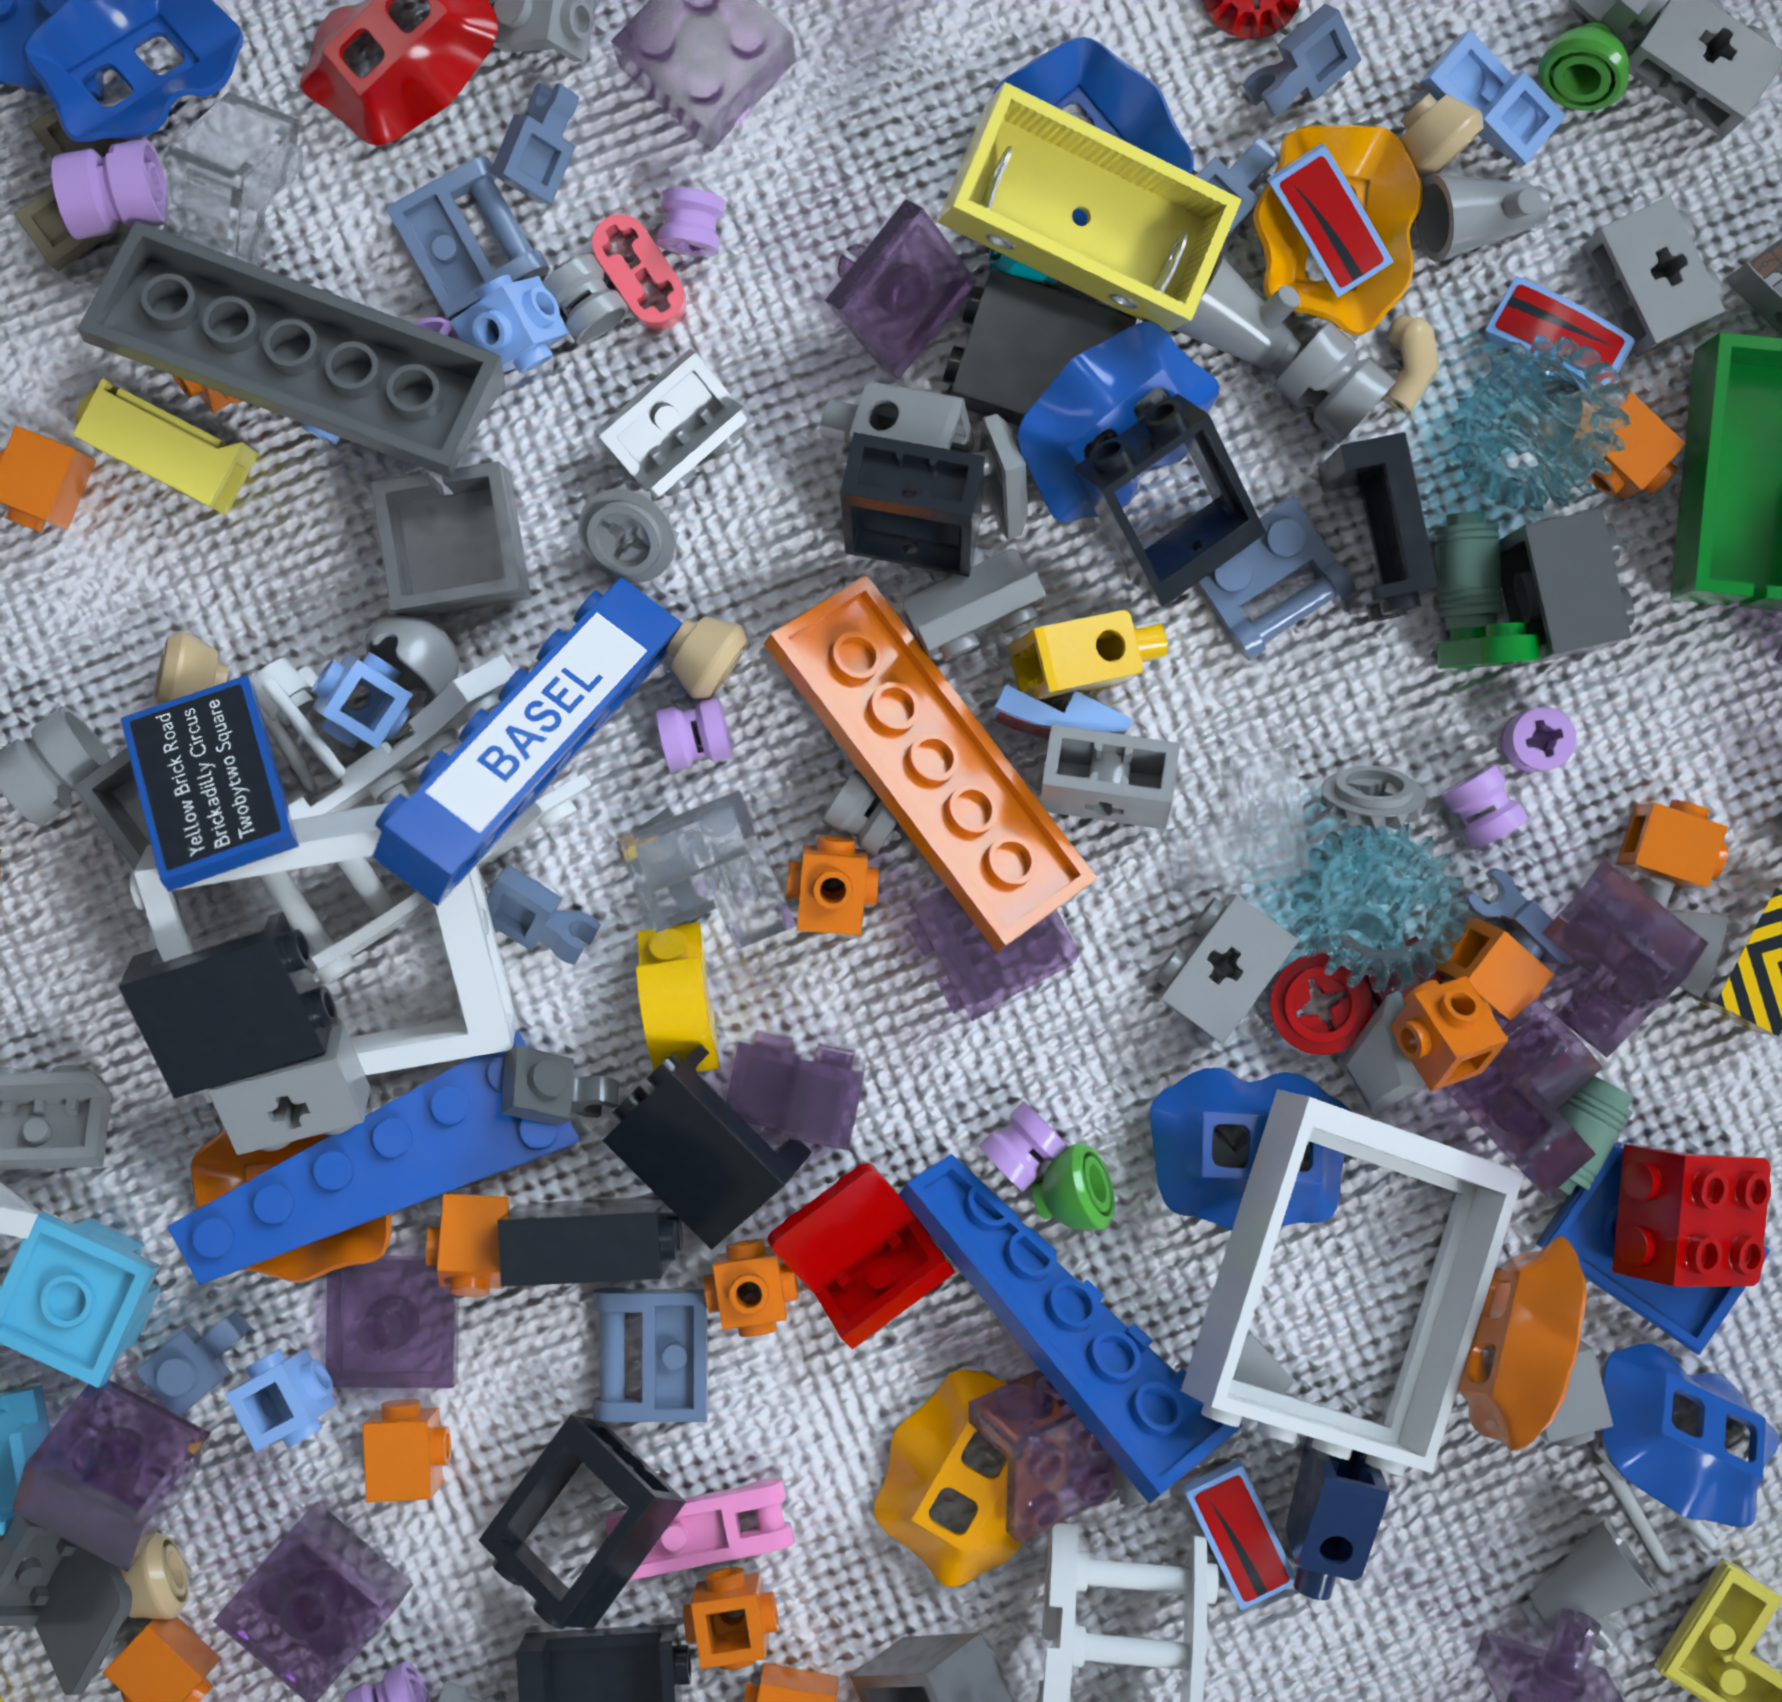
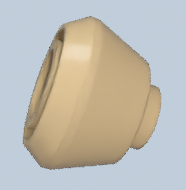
(1439, 131)
(706, 654)
(186, 668)
(158, 1581)

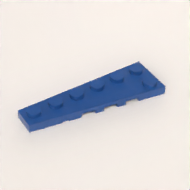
(400, 1156)
(1081, 1347)

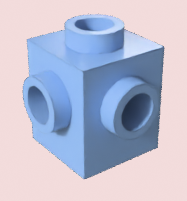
(513, 321)
(381, 714)
(282, 1399)

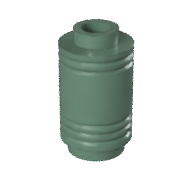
(1468, 571)
(1598, 1116)

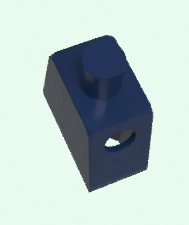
(1333, 1519)

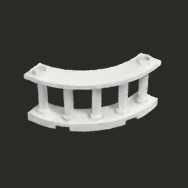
(383, 777)
(1073, 1571)

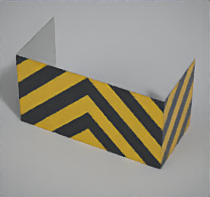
(1755, 984)

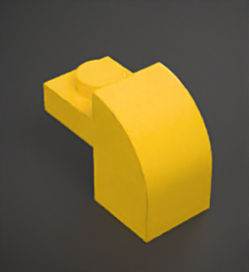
(676, 995)

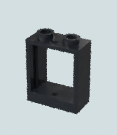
(940, 517)
(1218, 529)
(635, 1483)

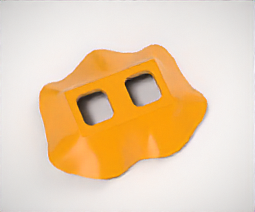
(1389, 193)
(928, 1459)

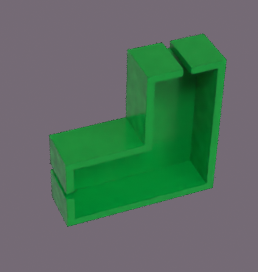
(1732, 477)

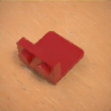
(1691, 1217)
(861, 1253)

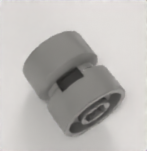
(1334, 382)
(43, 773)

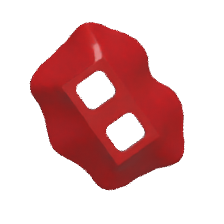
(418, 71)

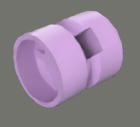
(102, 191)

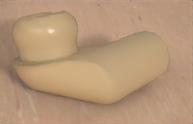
(1419, 359)

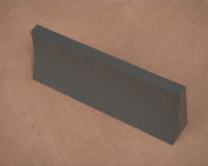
(293, 349)

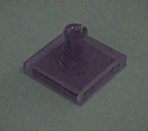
(900, 288)
(391, 1326)
(1552, 1675)

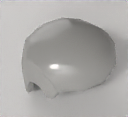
(417, 650)

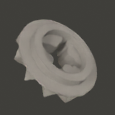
(602, 534)
(1373, 797)

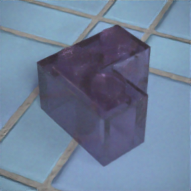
(1631, 954)
(796, 1089)
(1522, 1090)

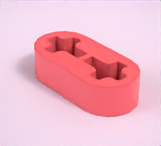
(651, 264)

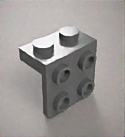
(68, 1597)

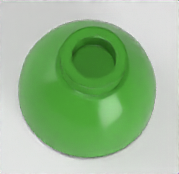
(1585, 68)
(1076, 1190)

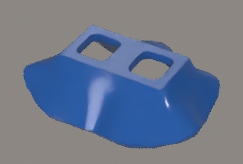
(104, 34)
(1109, 95)
(1100, 394)
(1183, 1140)
(1678, 1470)

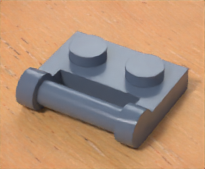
(447, 247)
(1284, 548)
(671, 1355)

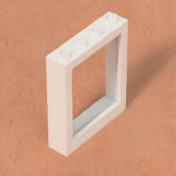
(463, 919)
(1446, 1316)

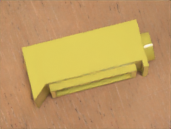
(163, 446)

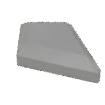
(1005, 473)
(1377, 1063)

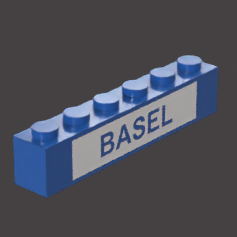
(524, 742)

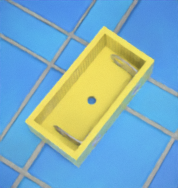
(1147, 225)

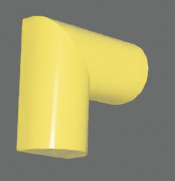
(1715, 1639)

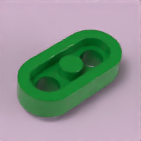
(1488, 646)

